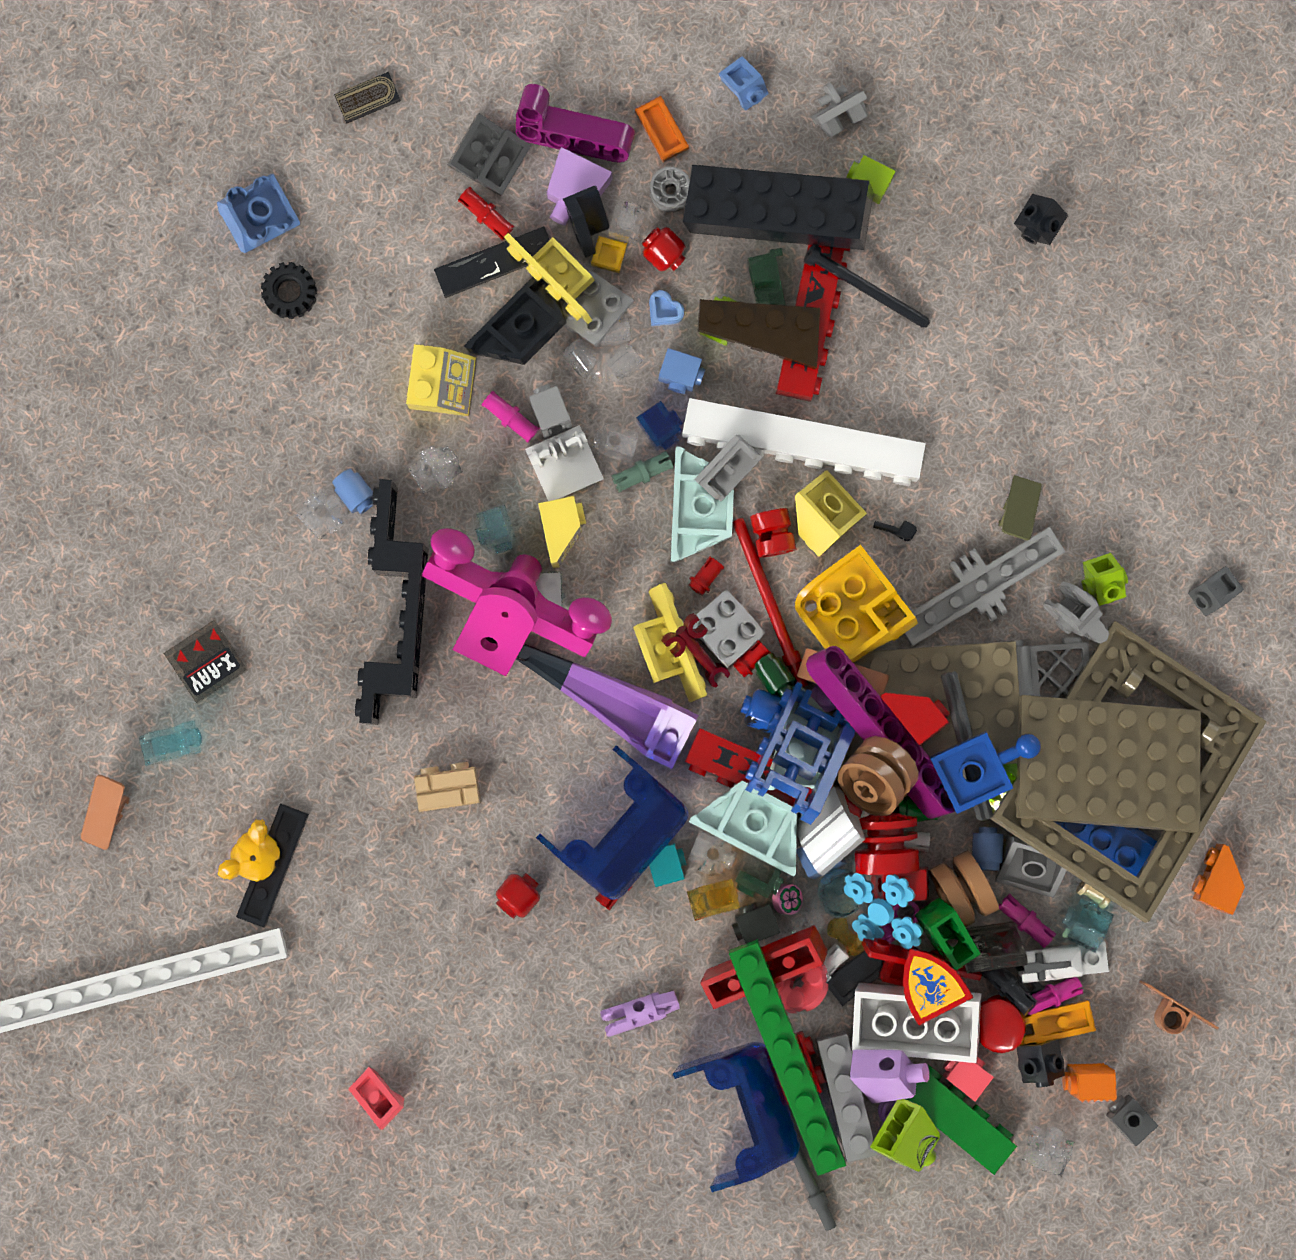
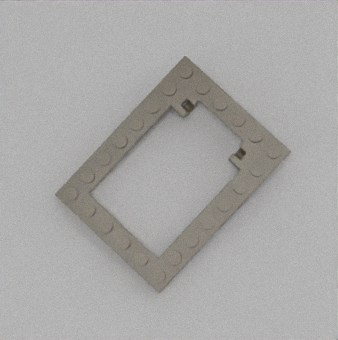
(1226, 737)

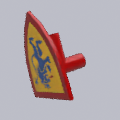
(931, 986)

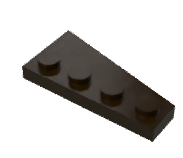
(769, 328)

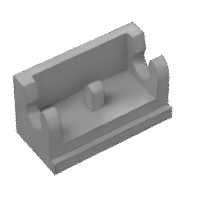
(728, 468)

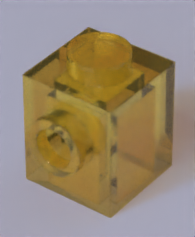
(713, 899)

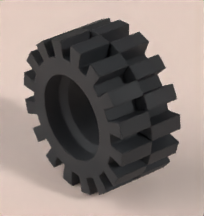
(276, 278)

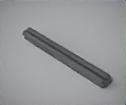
(963, 732)

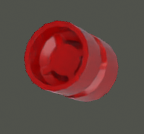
(773, 532)

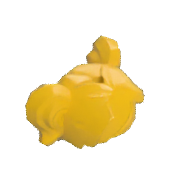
(255, 843)

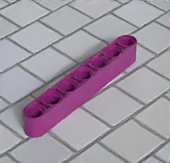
(872, 717)

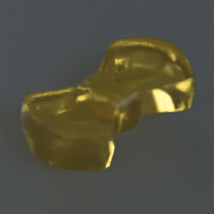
(838, 929)

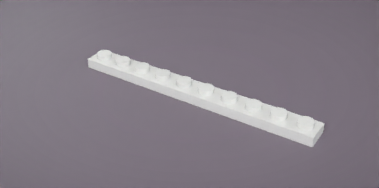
(142, 979)

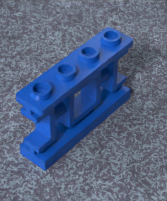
(824, 762)

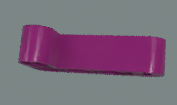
(571, 130)

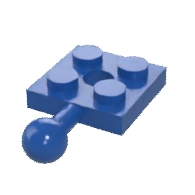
(993, 777)

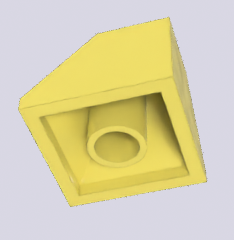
(825, 512)

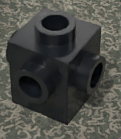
(1040, 220)
(1041, 1062)

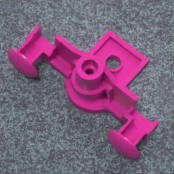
(508, 605)

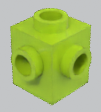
(1104, 579)

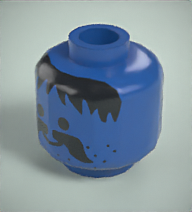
(760, 709)

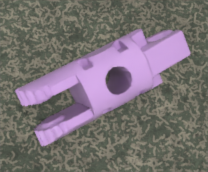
(653, 1008)

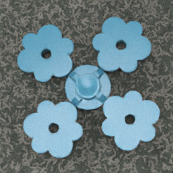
(880, 910)

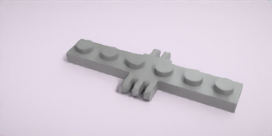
(982, 584)

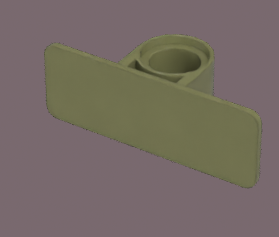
(1021, 508)

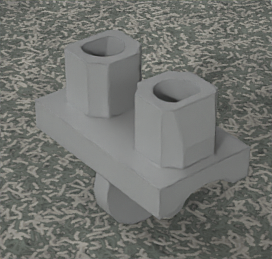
(828, 117)

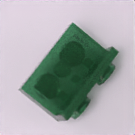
(750, 885)

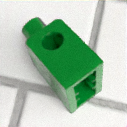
(941, 924)

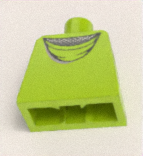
(907, 1136)

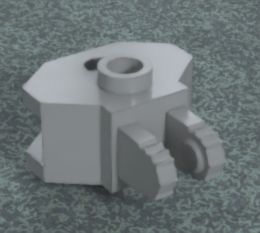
(1078, 613)

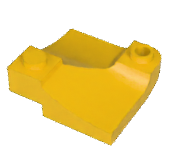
(854, 606)

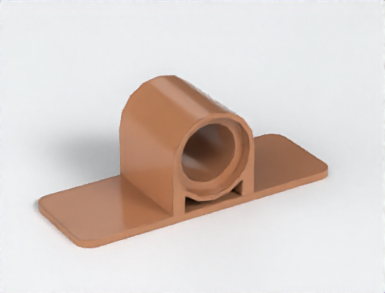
(103, 811)
(1182, 1013)

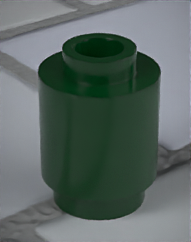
(774, 674)

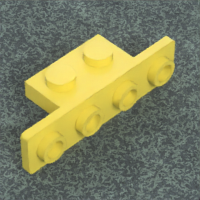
(559, 269)
(658, 657)

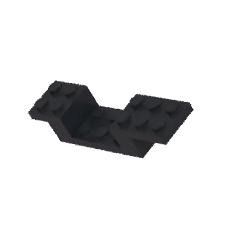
(394, 560)

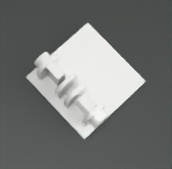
(564, 463)

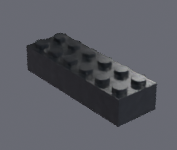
(778, 207)

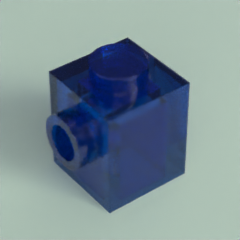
(660, 426)

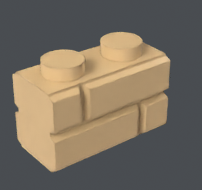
(447, 788)

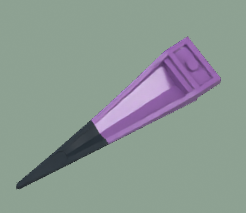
(638, 715)

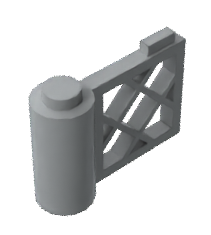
(1028, 666)

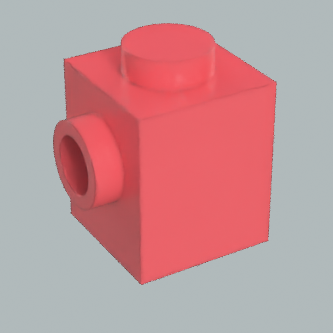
(968, 1077)

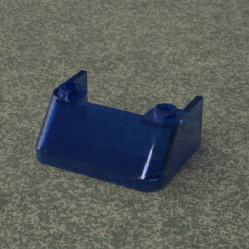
(633, 839)
(763, 1105)

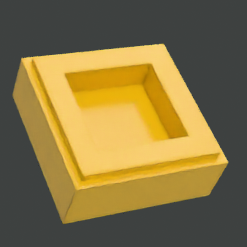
(609, 254)

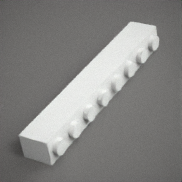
(805, 441)

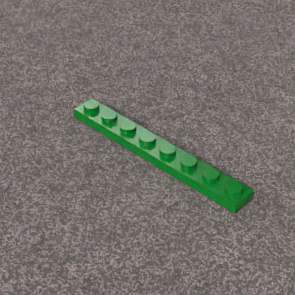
(787, 1057)

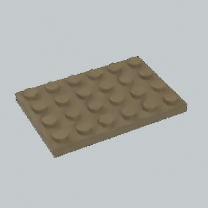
(986, 679)
(1110, 764)

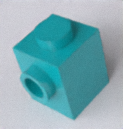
(667, 866)

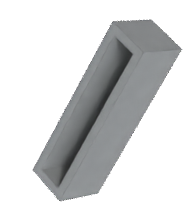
(845, 1096)

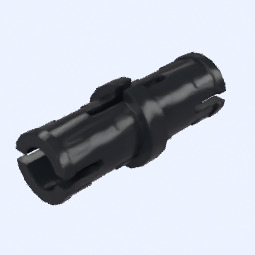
(1011, 989)

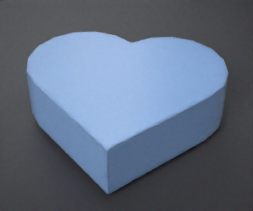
(664, 309)

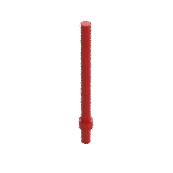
(791, 657)

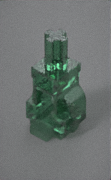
(766, 278)

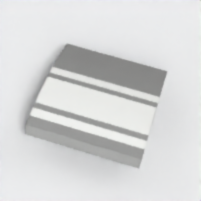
(831, 834)

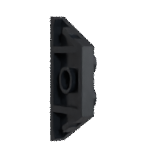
(520, 325)

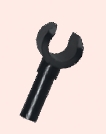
(905, 531)

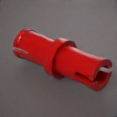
(485, 213)

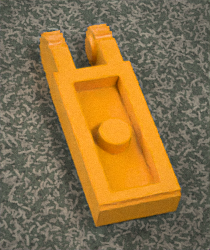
(1060, 1022)

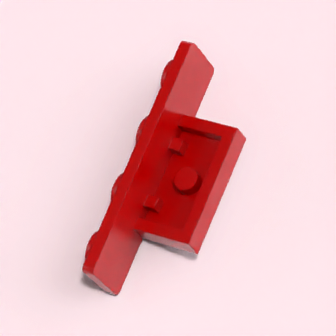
(895, 958)

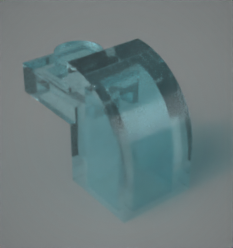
(171, 743)

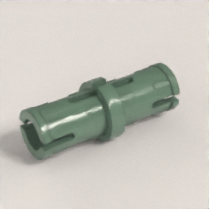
(642, 471)

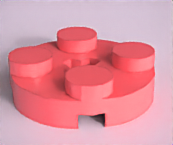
(808, 995)

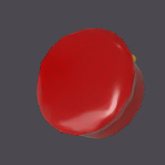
(1001, 1025)

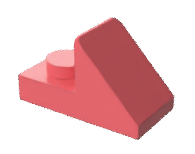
(376, 1098)

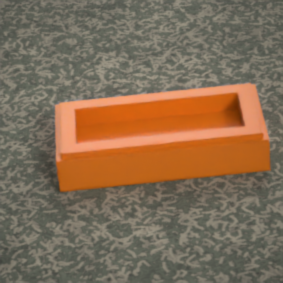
(661, 129)

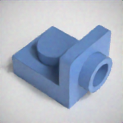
(744, 82)

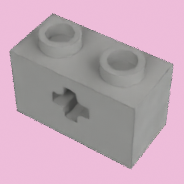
(550, 411)

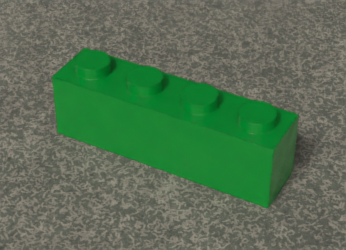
(964, 1124)

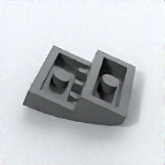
(489, 154)

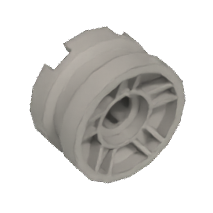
(666, 178)

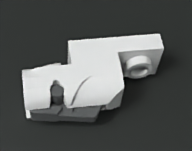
(1063, 962)

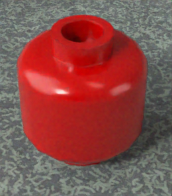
(664, 249)
(518, 895)

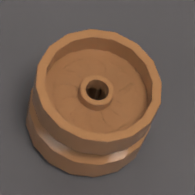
(878, 776)
(966, 888)

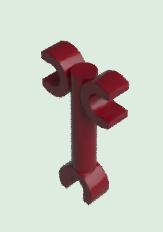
(685, 637)

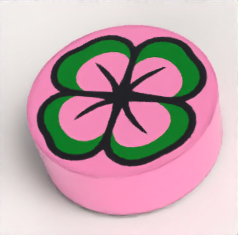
(788, 899)

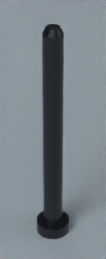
(815, 256)

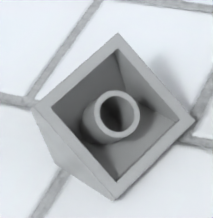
(1029, 869)

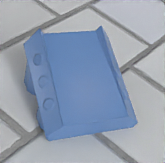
(257, 213)

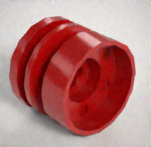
(886, 845)

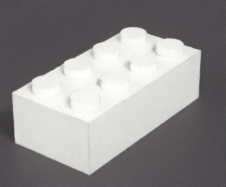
(887, 1023)

